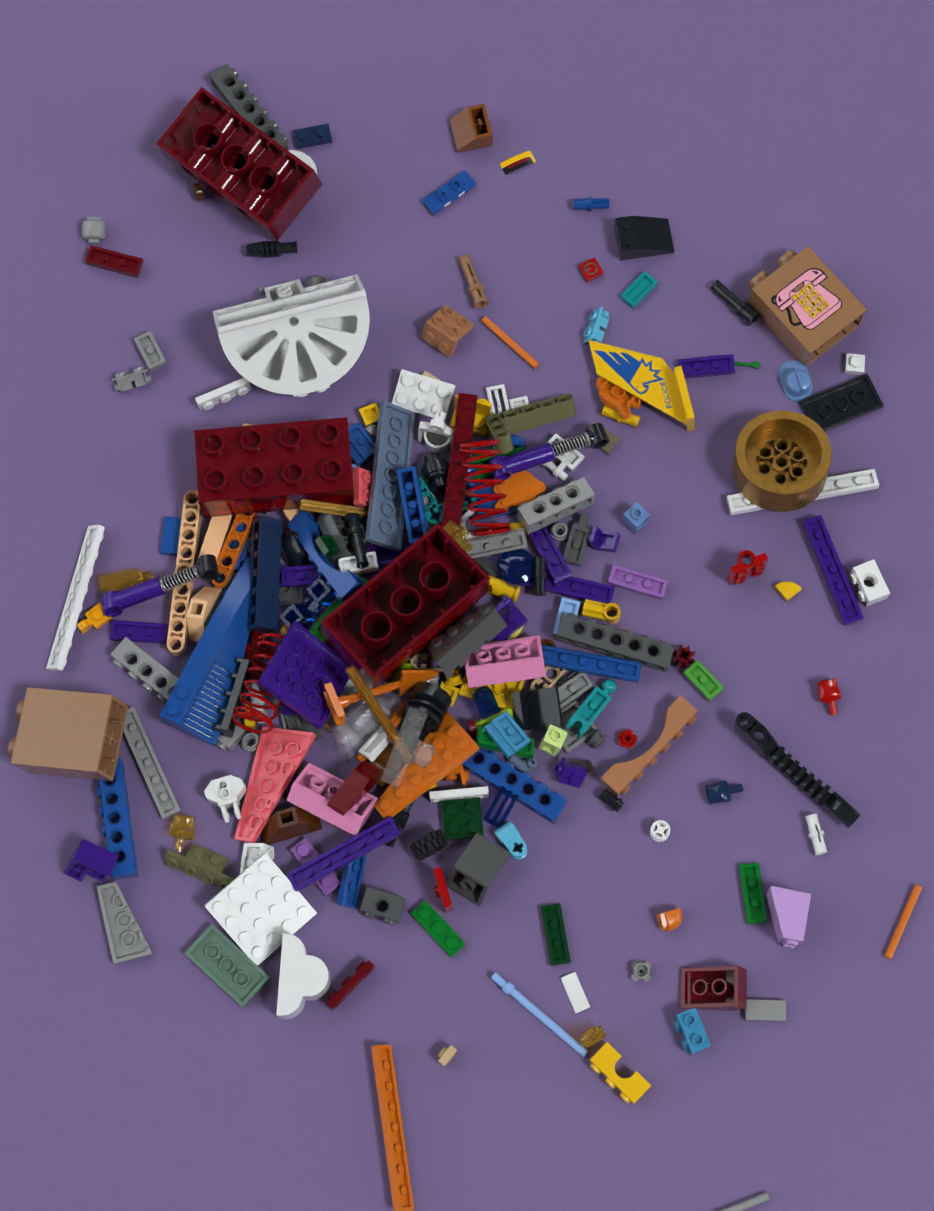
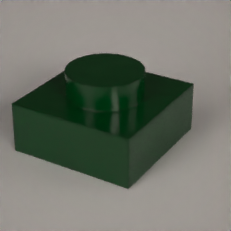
(327, 545)

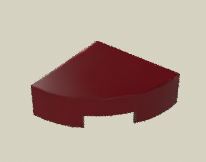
(472, 729)

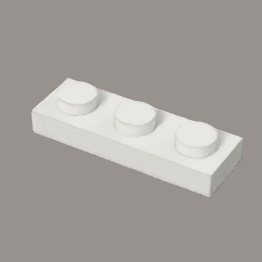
(223, 394)

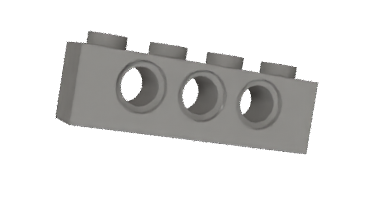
(551, 513)

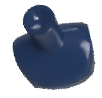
(721, 792)

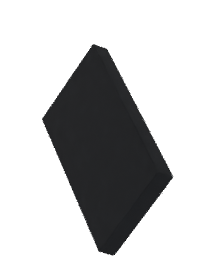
(842, 403)

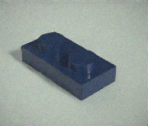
(312, 136)

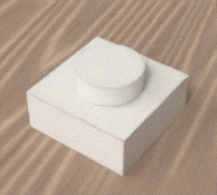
(854, 364)

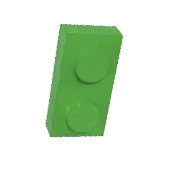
(703, 680)

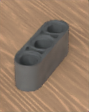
(335, 526)

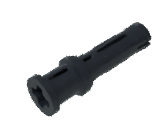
(741, 308)
(355, 533)

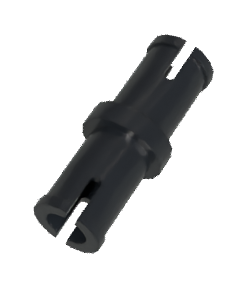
(539, 576)

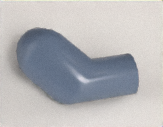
(523, 765)

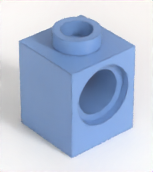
(636, 518)

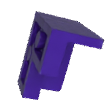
(90, 860)

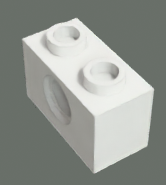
(870, 572)

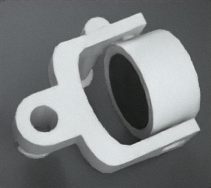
(436, 433)

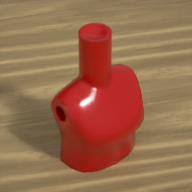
(829, 694)

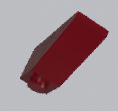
(354, 788)

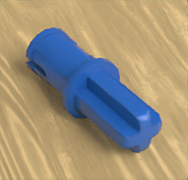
(589, 203)

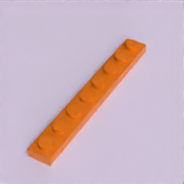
(392, 1128)

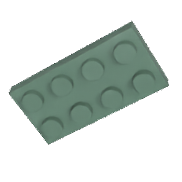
(227, 965)

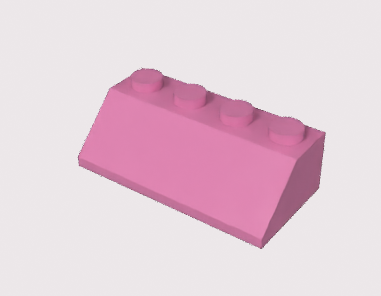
(506, 662)
(315, 789)

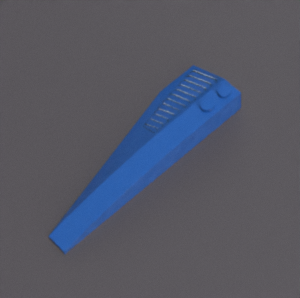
(202, 684)

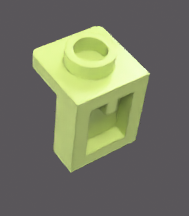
(553, 740)

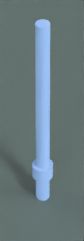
(509, 988)

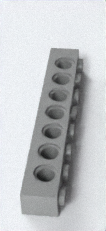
(128, 650)

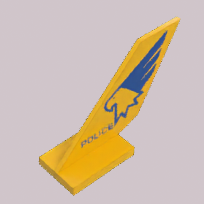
(646, 379)

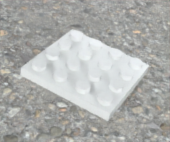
(260, 909)

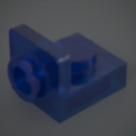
(485, 702)

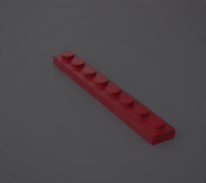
(462, 434)

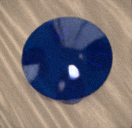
(516, 566)

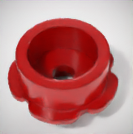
(623, 742)

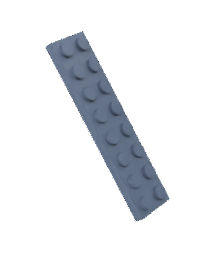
(392, 452)

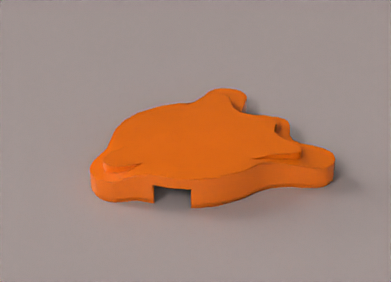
(617, 398)
(519, 489)

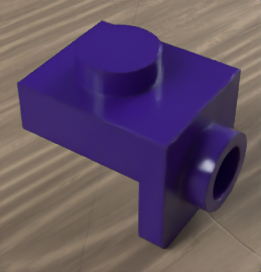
(604, 540)
(569, 773)

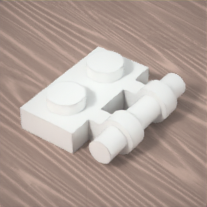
(567, 461)

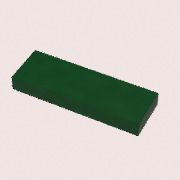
(555, 934)

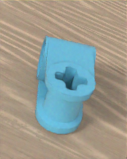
(510, 838)

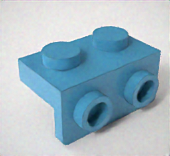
(692, 1031)

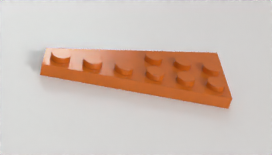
(451, 749)

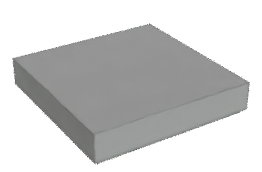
(571, 741)

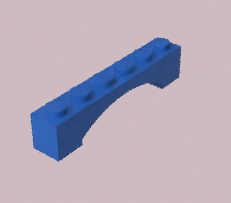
(307, 532)

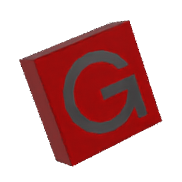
(590, 270)

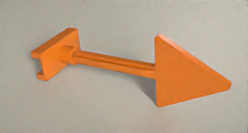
(406, 683)

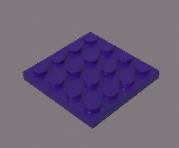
(300, 671)

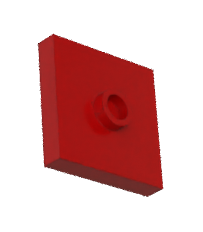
(441, 890)

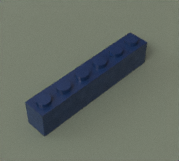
(265, 574)

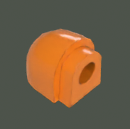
(670, 919)

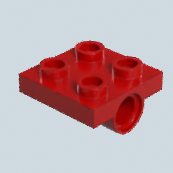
(741, 571)

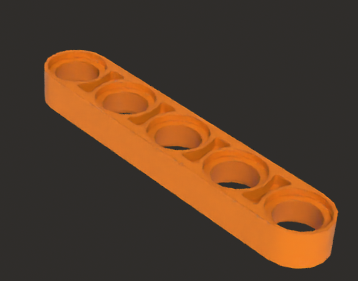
(234, 554)

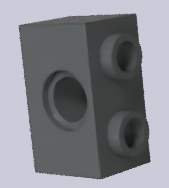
(374, 897)

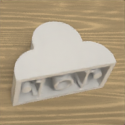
(300, 978)

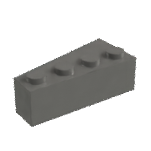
(466, 638)

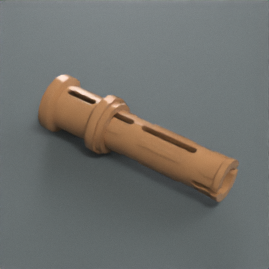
(475, 288)

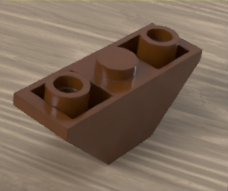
(290, 824)

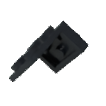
(537, 708)

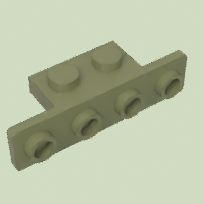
(201, 865)

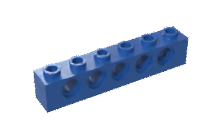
(549, 812)
(128, 866)

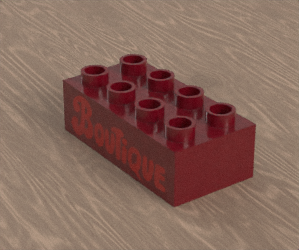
(273, 466)
(405, 606)

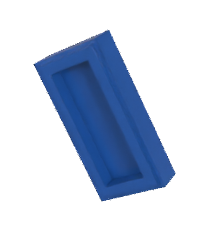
(170, 536)

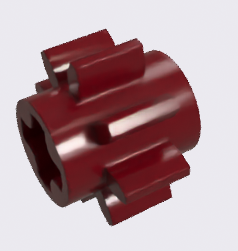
(686, 652)

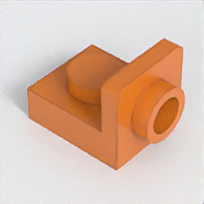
(458, 772)

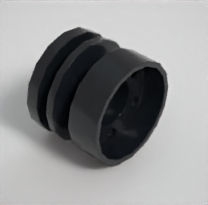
(431, 700)

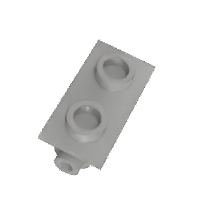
(124, 380)

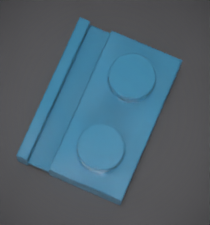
(507, 734)

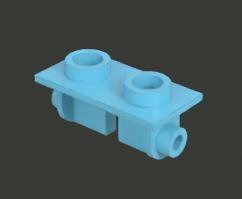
(598, 319)

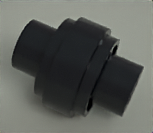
(435, 472)

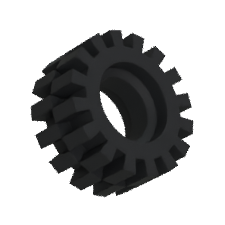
(429, 844)

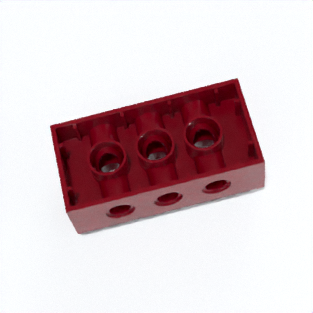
(238, 141)

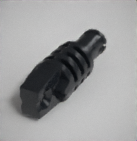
(270, 248)

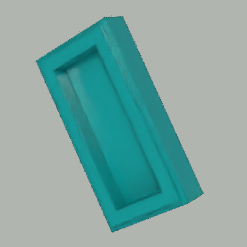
(639, 289)

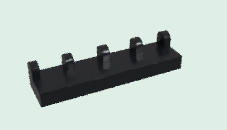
(228, 725)

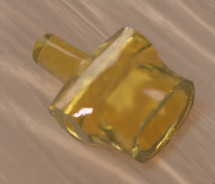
(459, 534)
(182, 829)
(591, 1036)

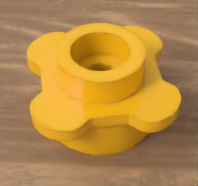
(455, 679)

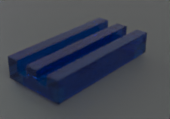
(508, 795)

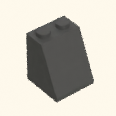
(477, 869)

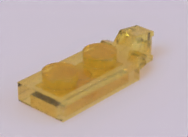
(123, 579)

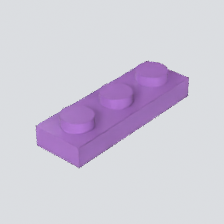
(637, 582)
(304, 853)

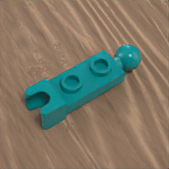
(592, 707)

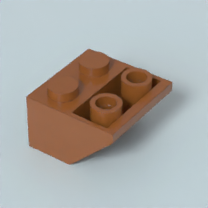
(472, 128)

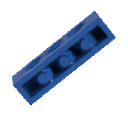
(412, 503)

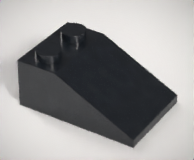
(642, 237)

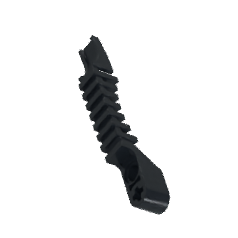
(775, 754)

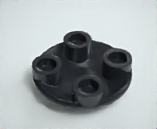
(290, 549)

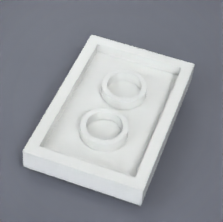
(423, 394)

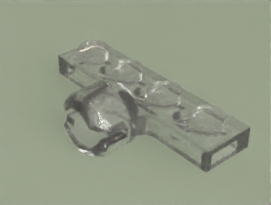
(408, 748)

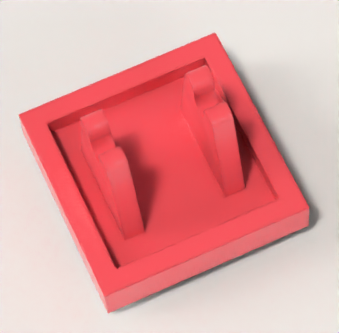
(362, 487)

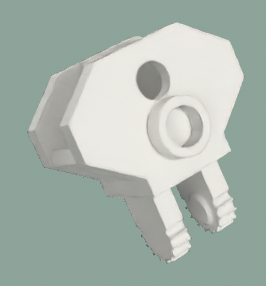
(228, 796)

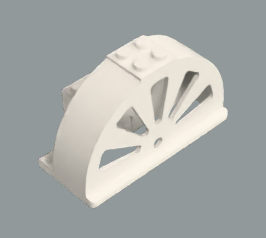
(297, 335)

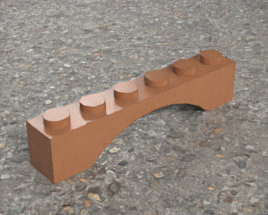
(623, 774)

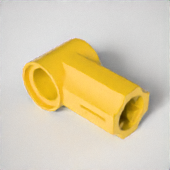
(599, 611)

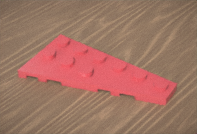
(272, 770)

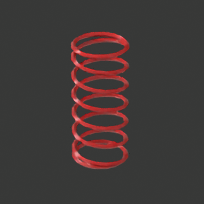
(495, 527)
(260, 717)

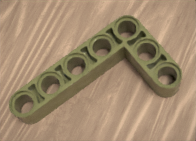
(526, 417)

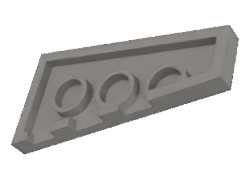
(122, 929)

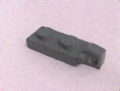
(577, 541)

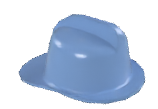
(795, 380)

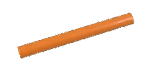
(511, 343)
(903, 921)

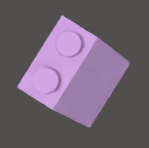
(788, 914)

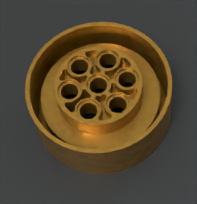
(800, 439)

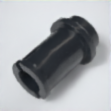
(611, 800)

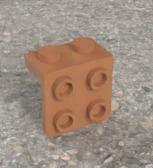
(445, 330)

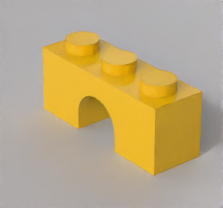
(630, 1088)

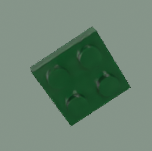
(462, 818)

